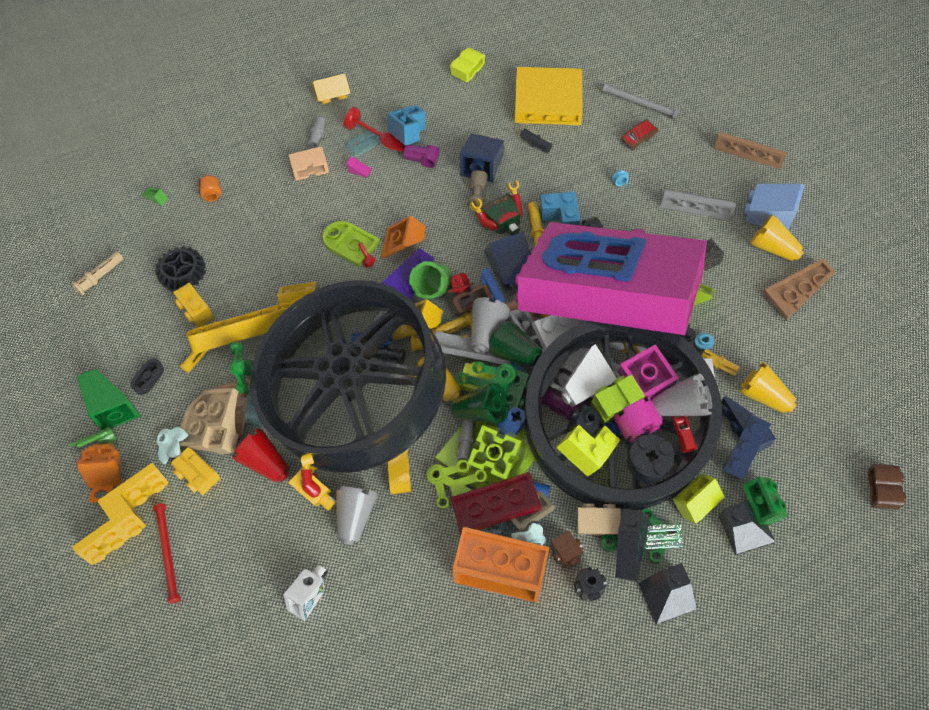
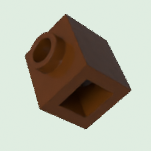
(567, 550)

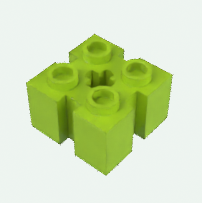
(616, 397)
(483, 454)

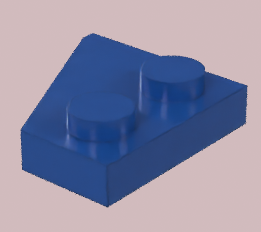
(488, 279)

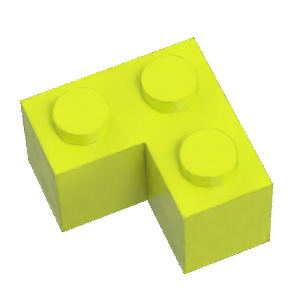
(588, 451)

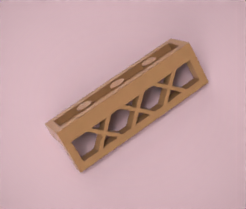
(750, 150)

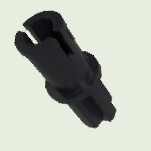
(536, 140)

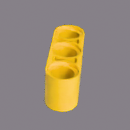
(399, 474)

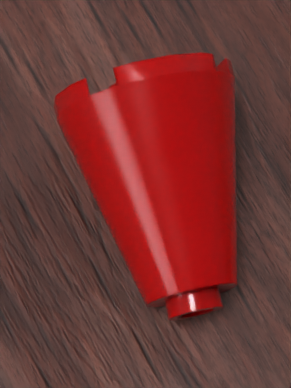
(261, 457)

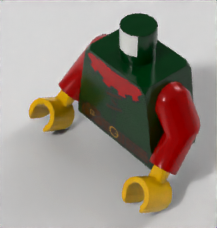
(502, 213)

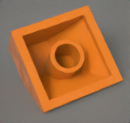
(402, 236)

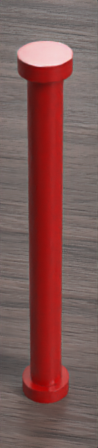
(166, 552)

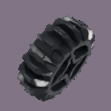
(176, 264)

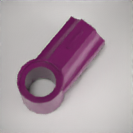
(426, 155)

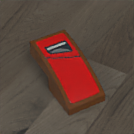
(641, 132)

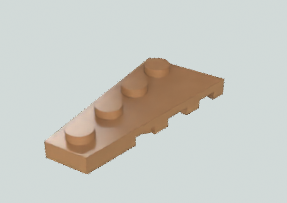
(796, 289)

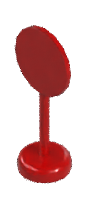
(387, 139)

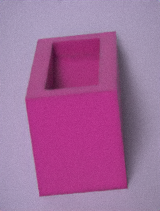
(358, 168)

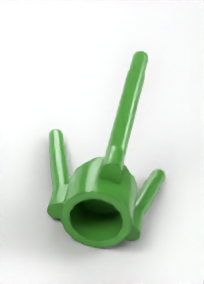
(103, 437)

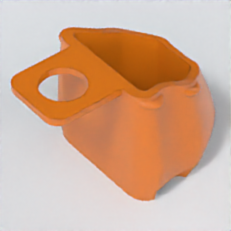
(100, 468)

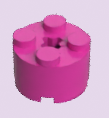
(638, 419)

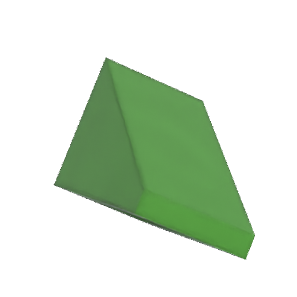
(155, 195)

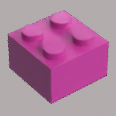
(649, 371)

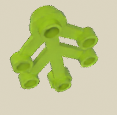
(457, 486)

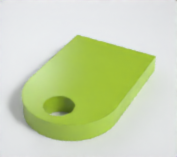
(347, 240)

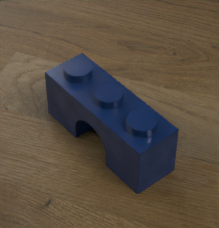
(747, 446)

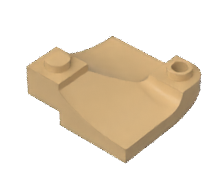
(211, 422)

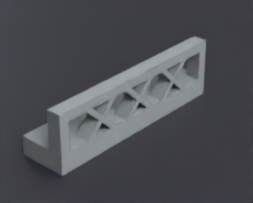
(698, 204)
(462, 347)

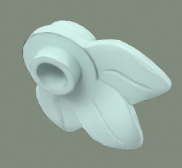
(168, 443)
(533, 535)

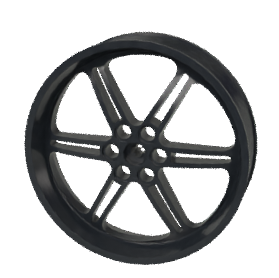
(345, 370)

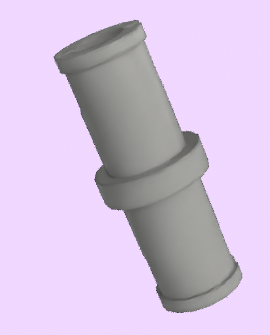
(316, 132)
(466, 440)

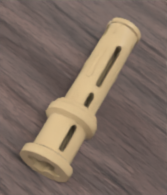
(91, 278)

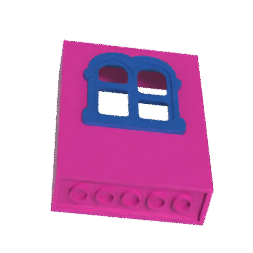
(648, 293)

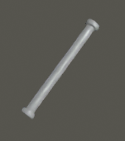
(674, 113)

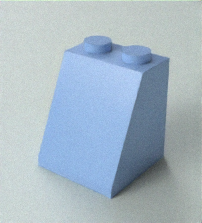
(774, 199)

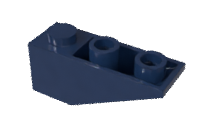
(738, 417)

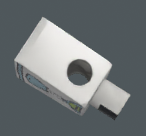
(305, 592)

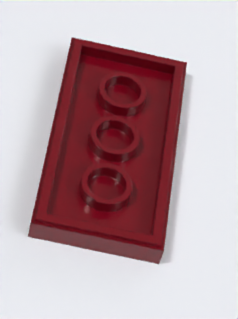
(496, 503)

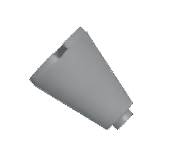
(485, 320)
(685, 398)
(353, 511)

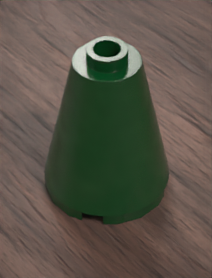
(514, 345)
(482, 405)

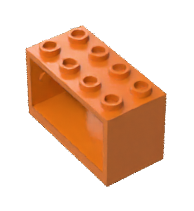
(500, 564)

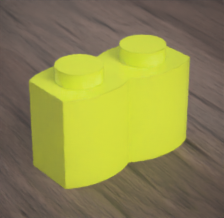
(467, 64)

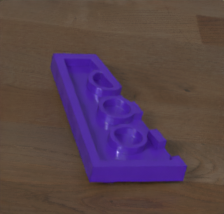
(400, 277)

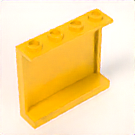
(548, 96)

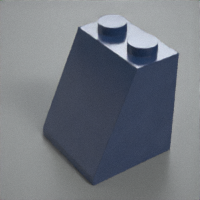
(481, 154)
(507, 258)

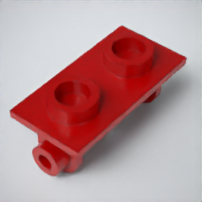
(460, 283)

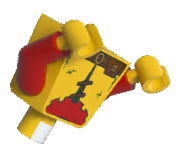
(309, 486)

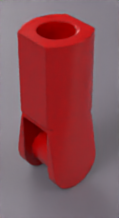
(685, 435)

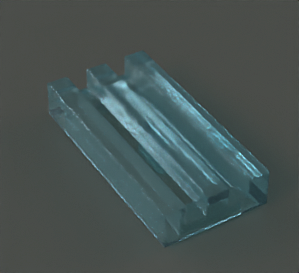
(365, 144)
(664, 544)

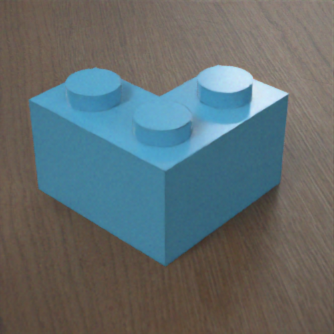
(406, 124)
(560, 207)

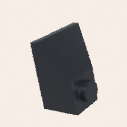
(743, 528)
(668, 593)

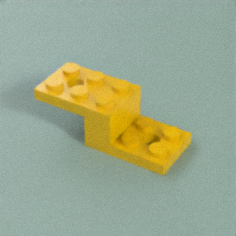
(123, 517)

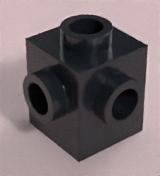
(586, 418)
(589, 591)

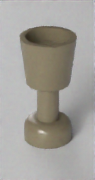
(478, 183)

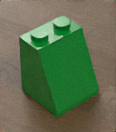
(104, 401)

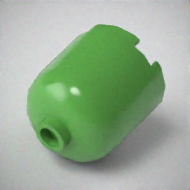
(430, 279)

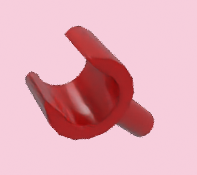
(369, 259)

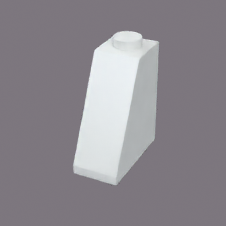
(587, 377)

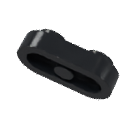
(147, 377)

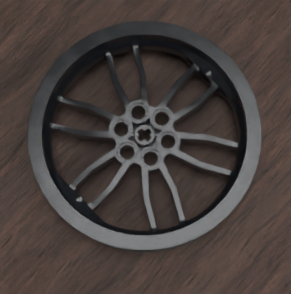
(552, 363)

